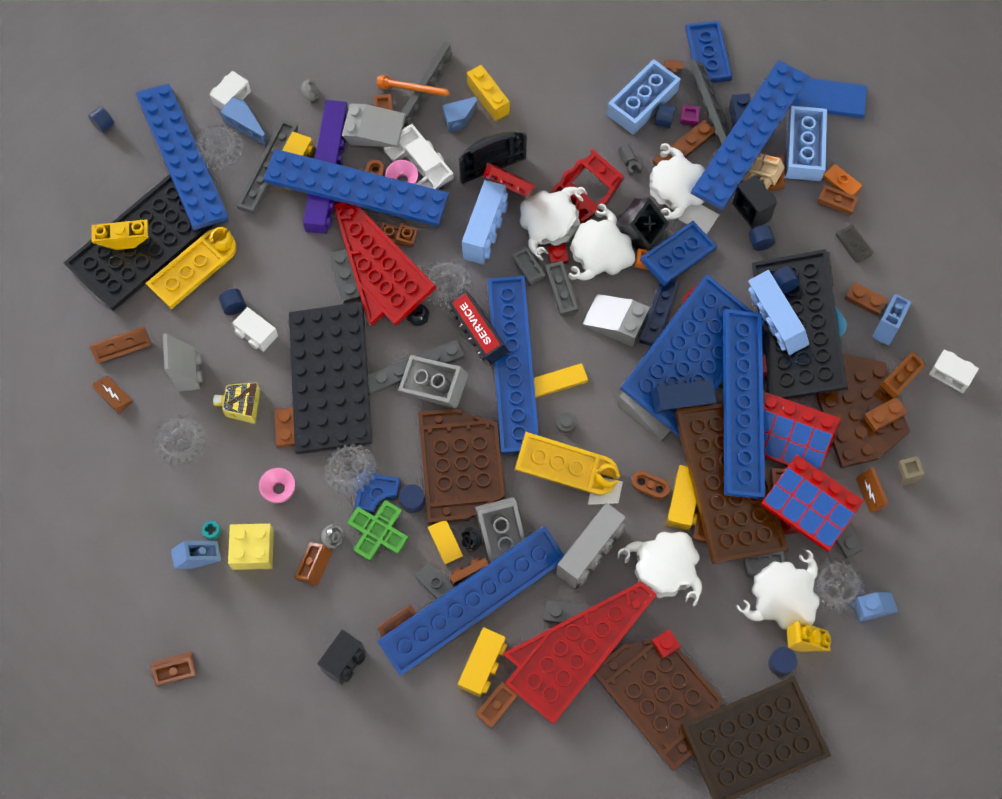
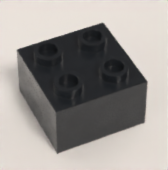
(754, 202)
(642, 223)
(342, 657)

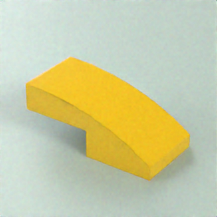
(445, 541)

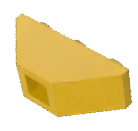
(120, 234)
(807, 638)

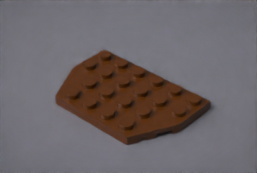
(855, 439)
(459, 464)
(658, 695)

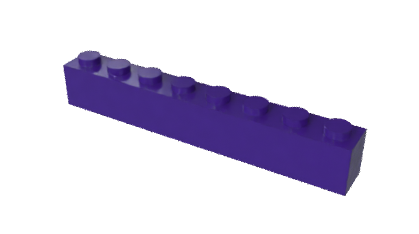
(329, 149)

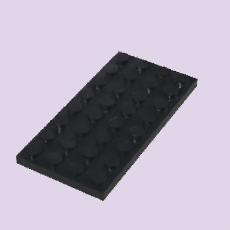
(120, 273)
(821, 364)
(329, 378)

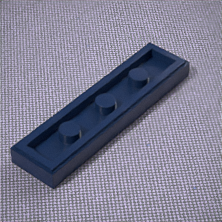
(659, 312)

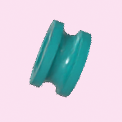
(207, 525)

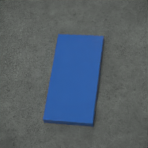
(708, 47)
(836, 97)
(678, 253)

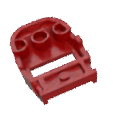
(600, 169)
(509, 179)

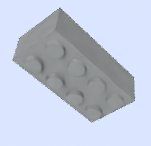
(590, 546)

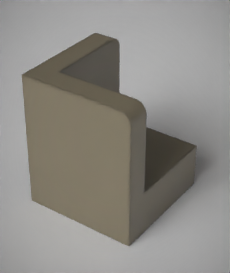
(911, 470)

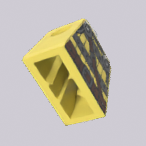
(240, 401)

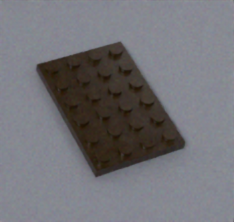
(755, 740)

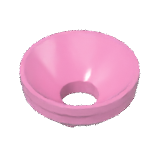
(402, 168)
(271, 479)

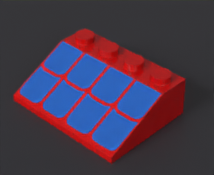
(796, 430)
(812, 503)

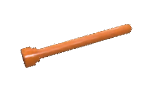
(386, 82)

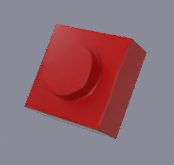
(558, 253)
(666, 643)

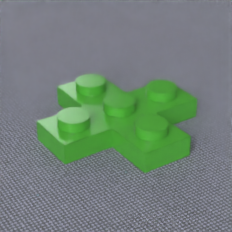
(377, 530)

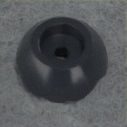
(418, 320)
(471, 539)

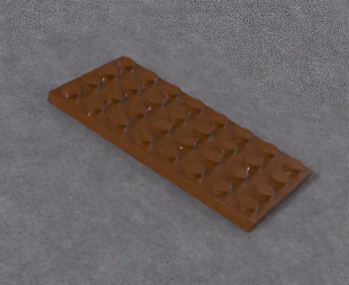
(731, 524)

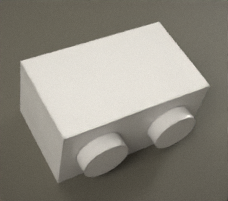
(231, 86)
(254, 329)
(953, 371)

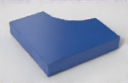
(380, 490)

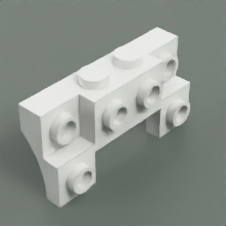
(422, 155)

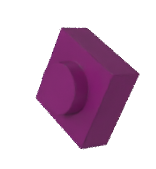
(689, 115)

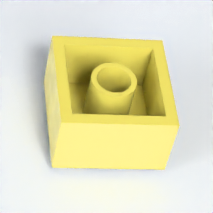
(251, 546)

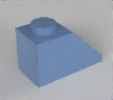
(459, 113)
(195, 554)
(875, 606)

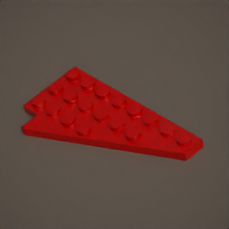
(383, 273)
(565, 657)

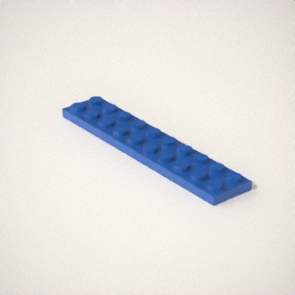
(749, 135)
(180, 157)
(356, 187)
(515, 369)
(743, 405)
(471, 600)

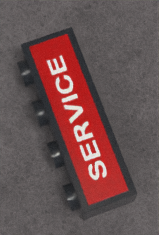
(479, 328)

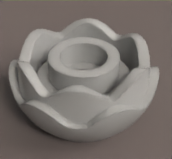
(309, 90)
(332, 536)

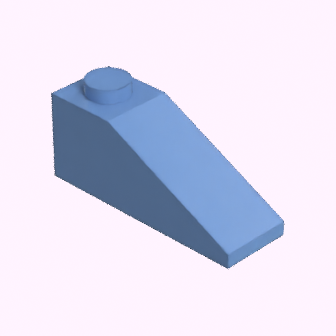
(240, 117)
(891, 319)

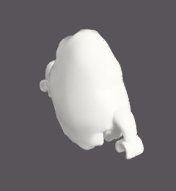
(673, 182)
(550, 218)
(601, 247)
(667, 564)
(785, 594)

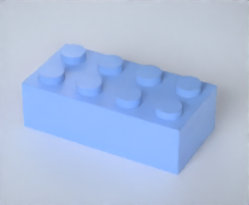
(643, 96)
(806, 143)
(484, 222)
(778, 313)

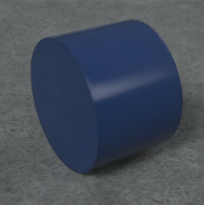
(665, 116)
(101, 119)
(762, 237)
(786, 279)
(232, 301)
(412, 498)
(782, 661)

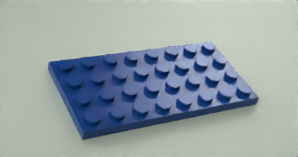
(686, 348)

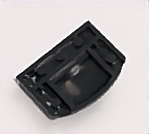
(498, 149)

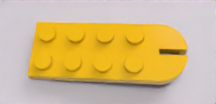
(193, 266)
(566, 465)

